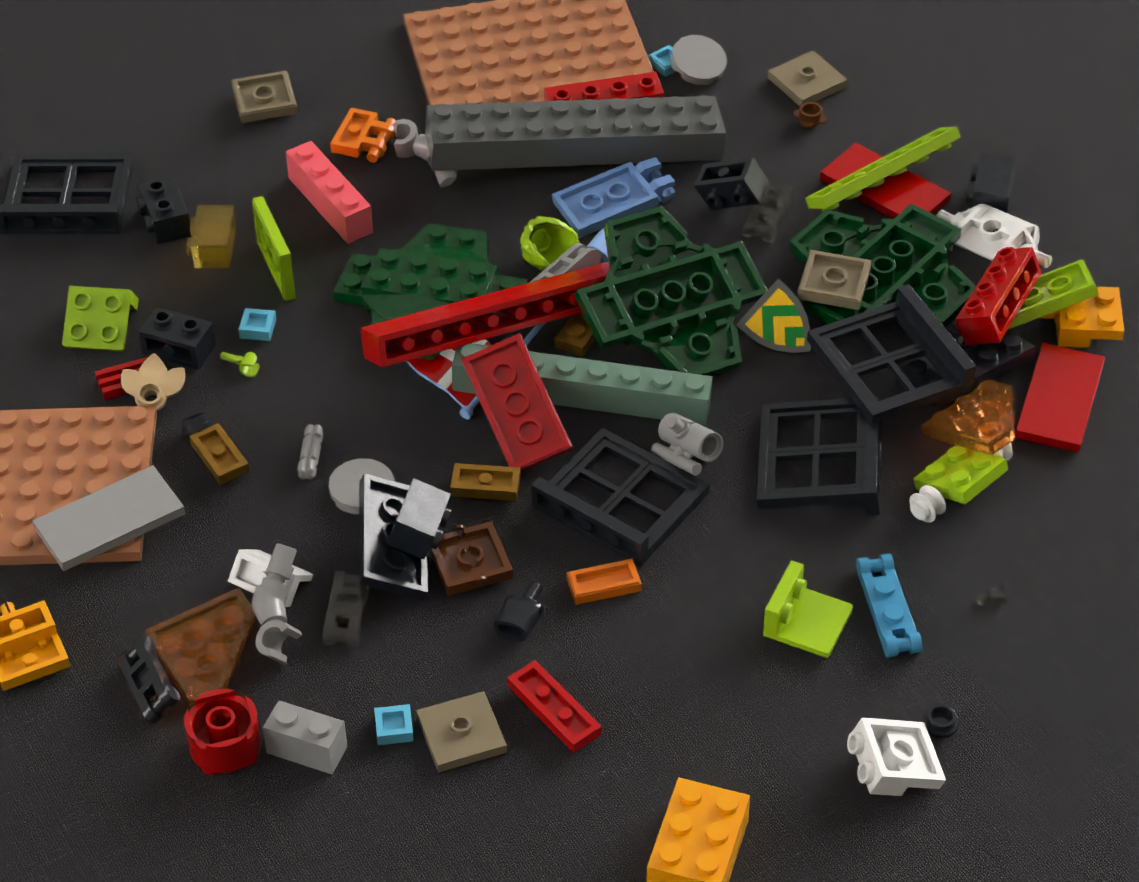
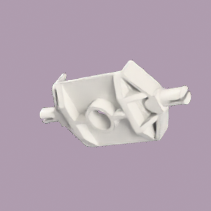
(1011, 232)

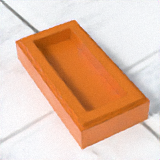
(604, 581)

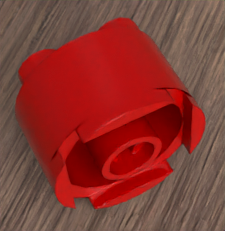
(222, 732)

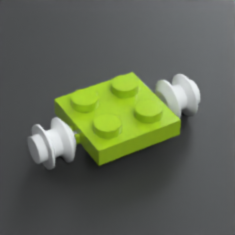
(957, 477)

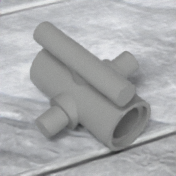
(686, 441)

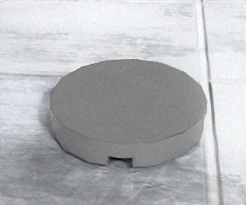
(698, 59)
(345, 481)

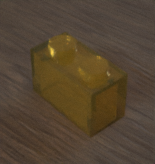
(212, 236)

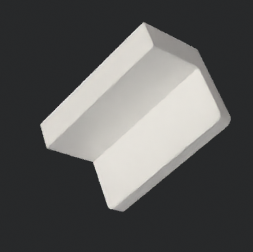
(251, 569)

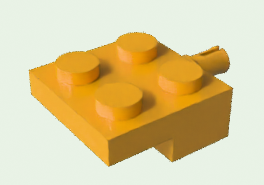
(1090, 319)
(29, 645)

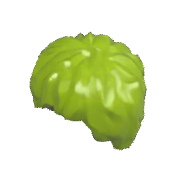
(545, 241)

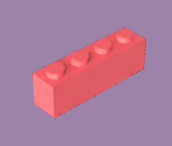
(329, 192)

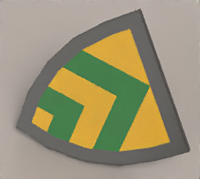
(778, 321)

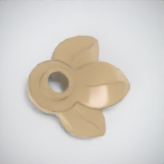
(153, 380)

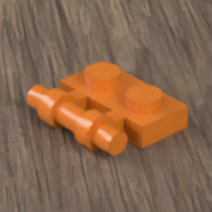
(355, 135)

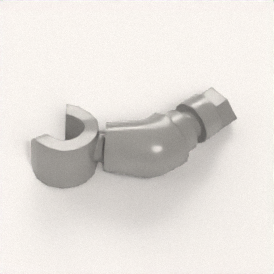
(411, 143)
(269, 605)

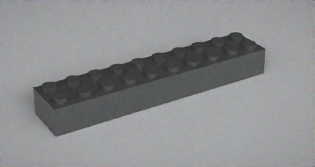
(573, 132)

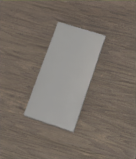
(108, 517)

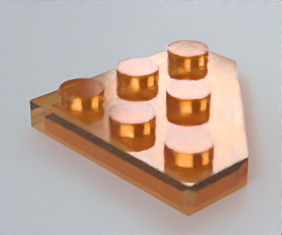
(977, 420)
(204, 643)

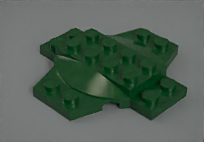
(902, 253)
(427, 273)
(671, 294)

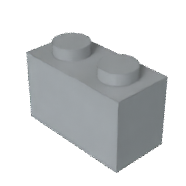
(305, 737)

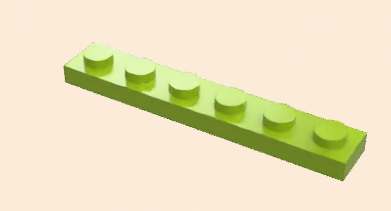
(891, 164)

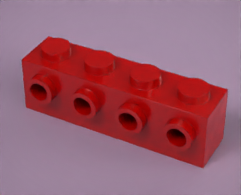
(619, 87)
(998, 296)

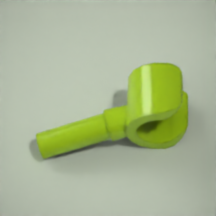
(248, 364)

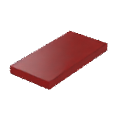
(895, 192)
(1060, 397)
(516, 403)

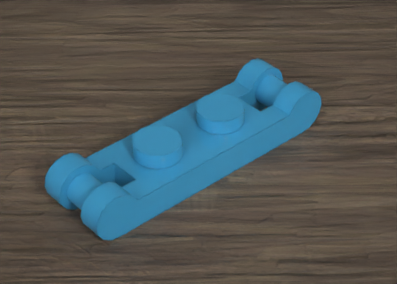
(888, 606)

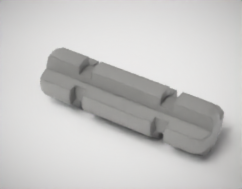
(310, 452)

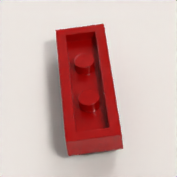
(554, 706)

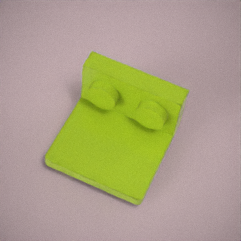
(97, 318)
(803, 615)

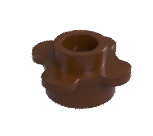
(810, 115)

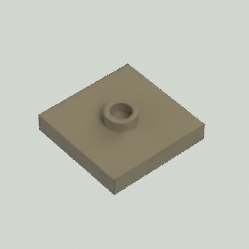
(807, 78)
(264, 96)
(834, 279)
(461, 731)

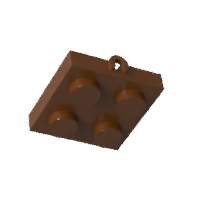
(471, 558)

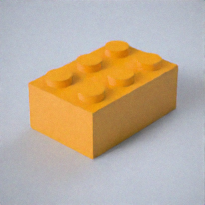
(699, 834)

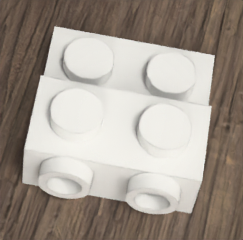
(894, 756)

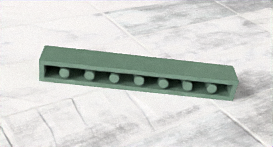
(609, 386)

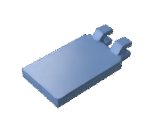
(614, 195)

